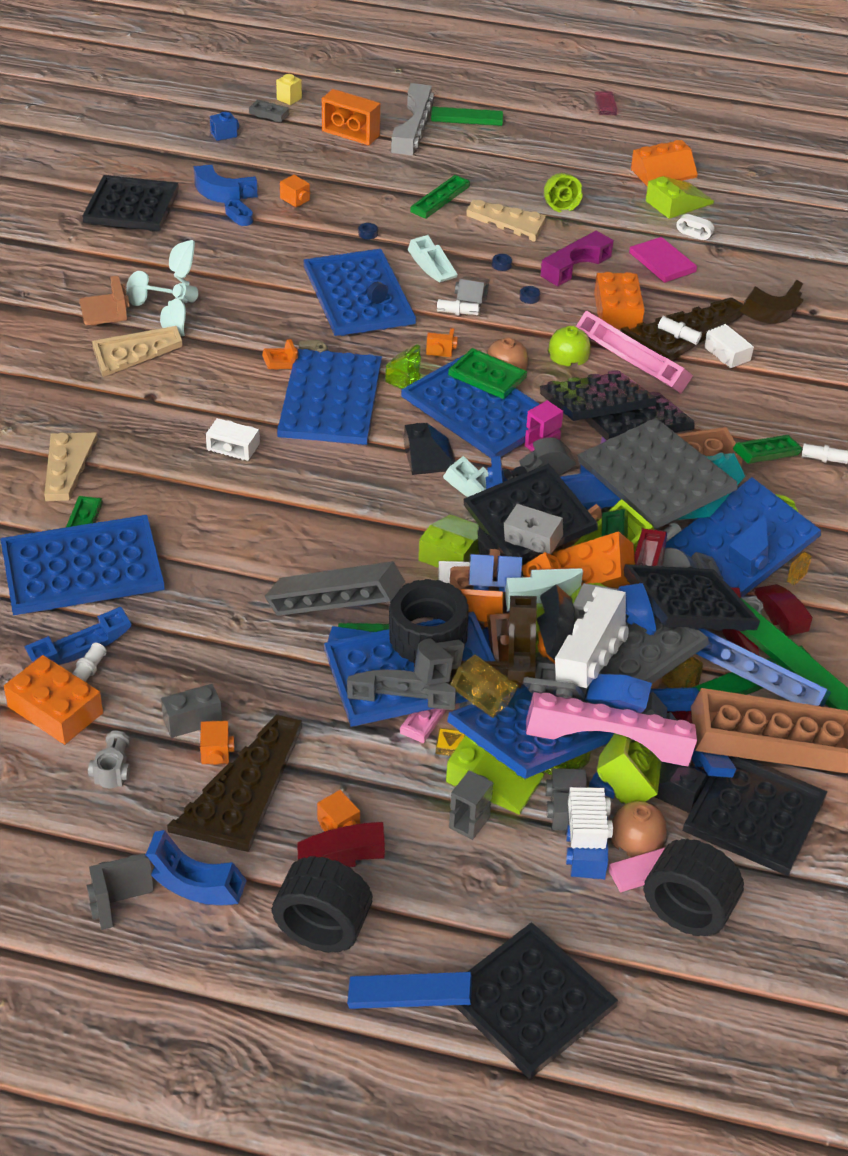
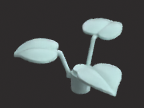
(175, 313)

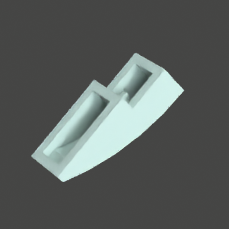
(431, 259)
(466, 477)
(541, 580)

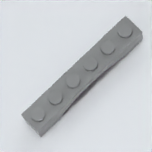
(407, 136)

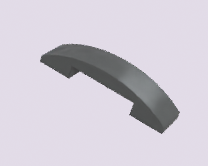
(400, 683)

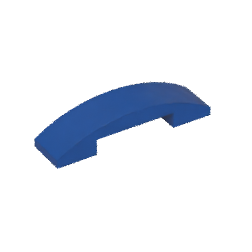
(75, 646)

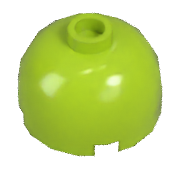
(563, 192)
(569, 346)

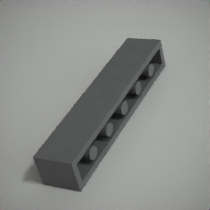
(335, 589)

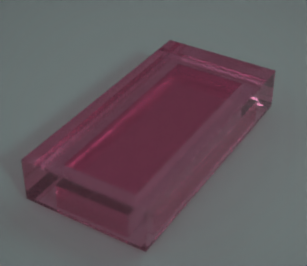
(605, 103)

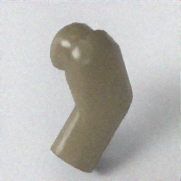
(315, 345)

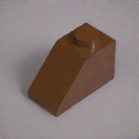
(499, 635)

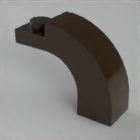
(772, 308)
(522, 638)

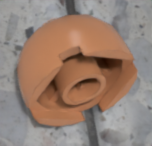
(509, 351)
(638, 828)

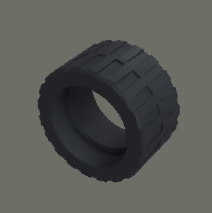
(422, 600)
(694, 887)
(322, 904)

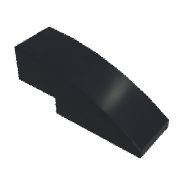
(557, 620)

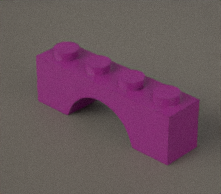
(591, 248)

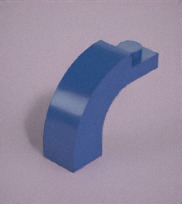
(223, 189)
(193, 879)

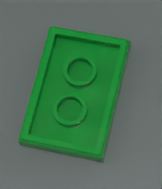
(487, 373)

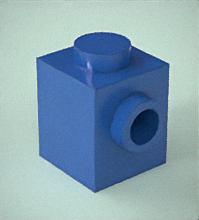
(223, 126)

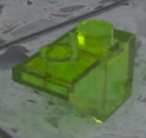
(404, 368)

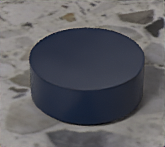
(368, 231)
(502, 262)
(377, 292)
(529, 294)

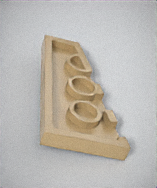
(505, 217)
(131, 349)
(65, 463)

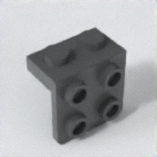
(546, 682)
(116, 882)

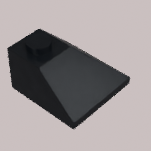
(427, 449)
(681, 785)

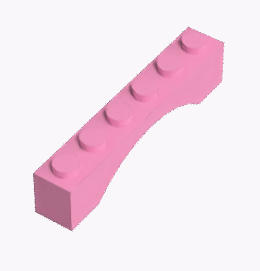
(634, 352)
(557, 716)

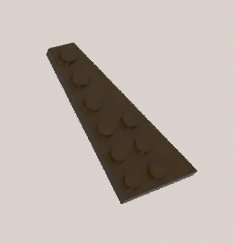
(699, 319)
(240, 793)

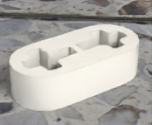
(695, 226)

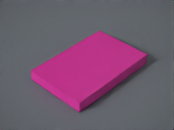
(663, 259)

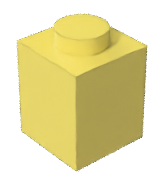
(289, 89)

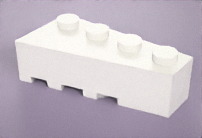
(593, 638)

